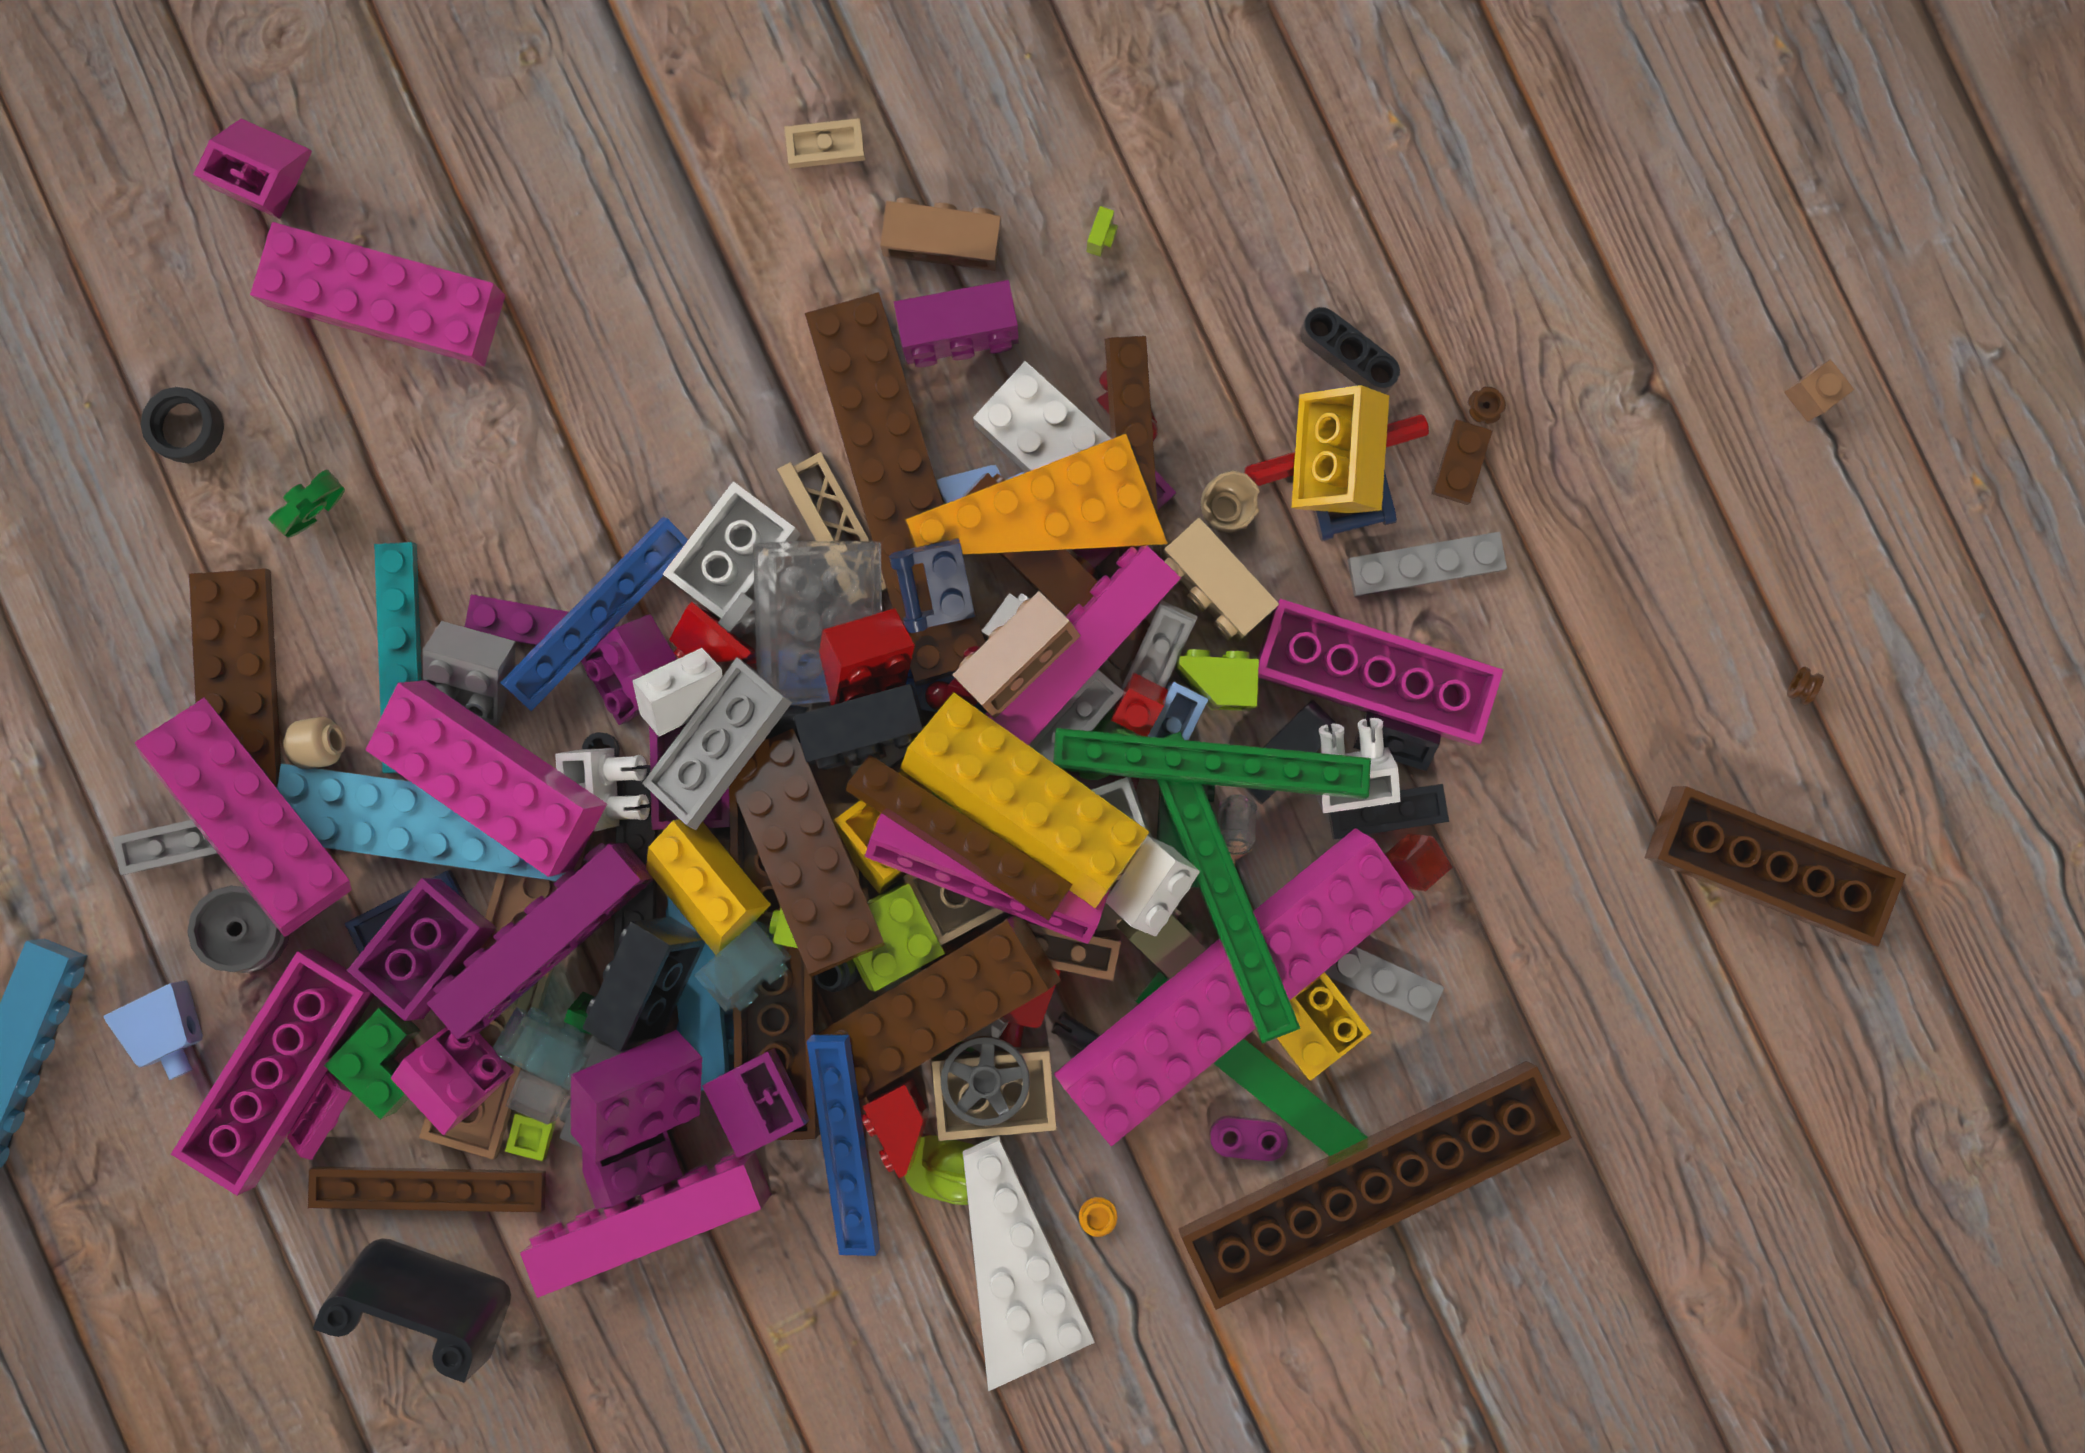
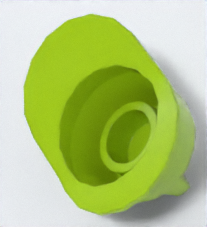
(940, 1170)

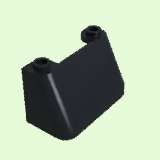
(425, 1295)

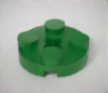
(306, 503)

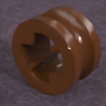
(1805, 686)

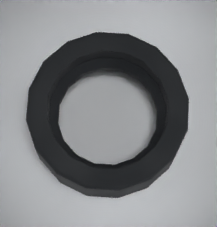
(158, 408)

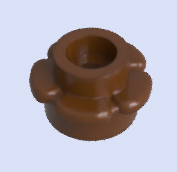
(1488, 395)

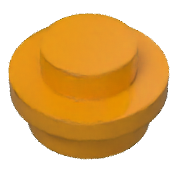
(1098, 1216)

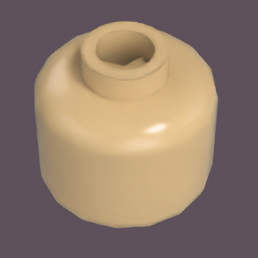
(314, 742)

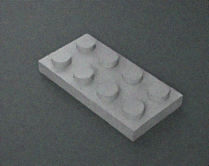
(716, 743)

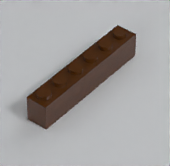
(1063, 581)

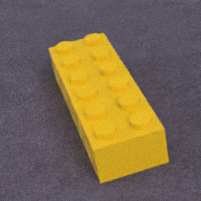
(1023, 798)

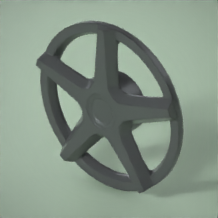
(985, 1080)

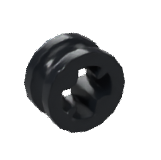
(606, 738)

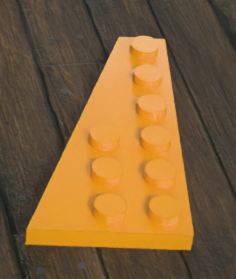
(1068, 504)

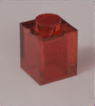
(1419, 861)

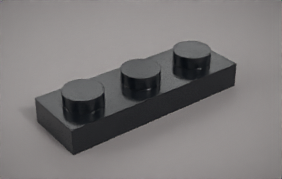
(1416, 808)

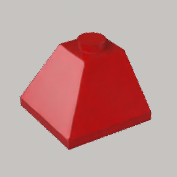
(700, 629)

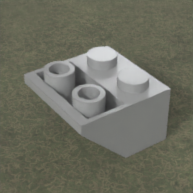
(470, 668)

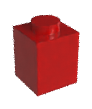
(1140, 705)

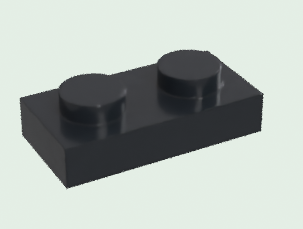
(1406, 742)

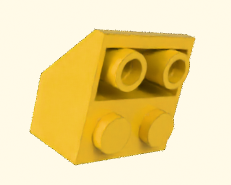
(1327, 1027)

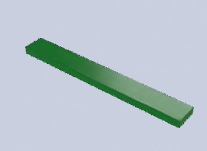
(1212, 763)
(1229, 908)
(1280, 1092)

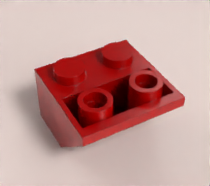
(865, 656)
(899, 1122)

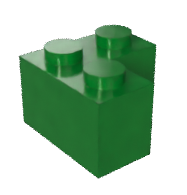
(368, 1061)

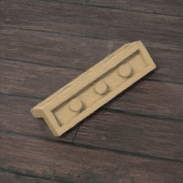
(810, 511)

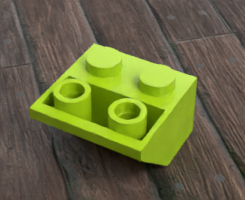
(1226, 681)

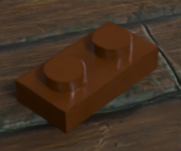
(1461, 462)

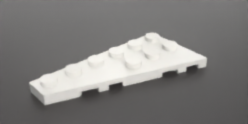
(1021, 1289)

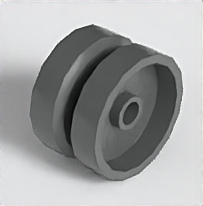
(215, 938)

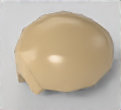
(1230, 502)

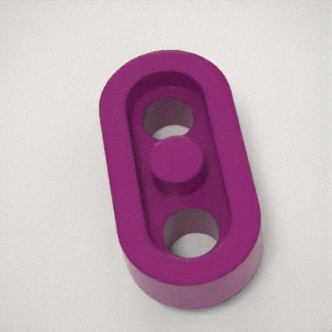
(1249, 1138)

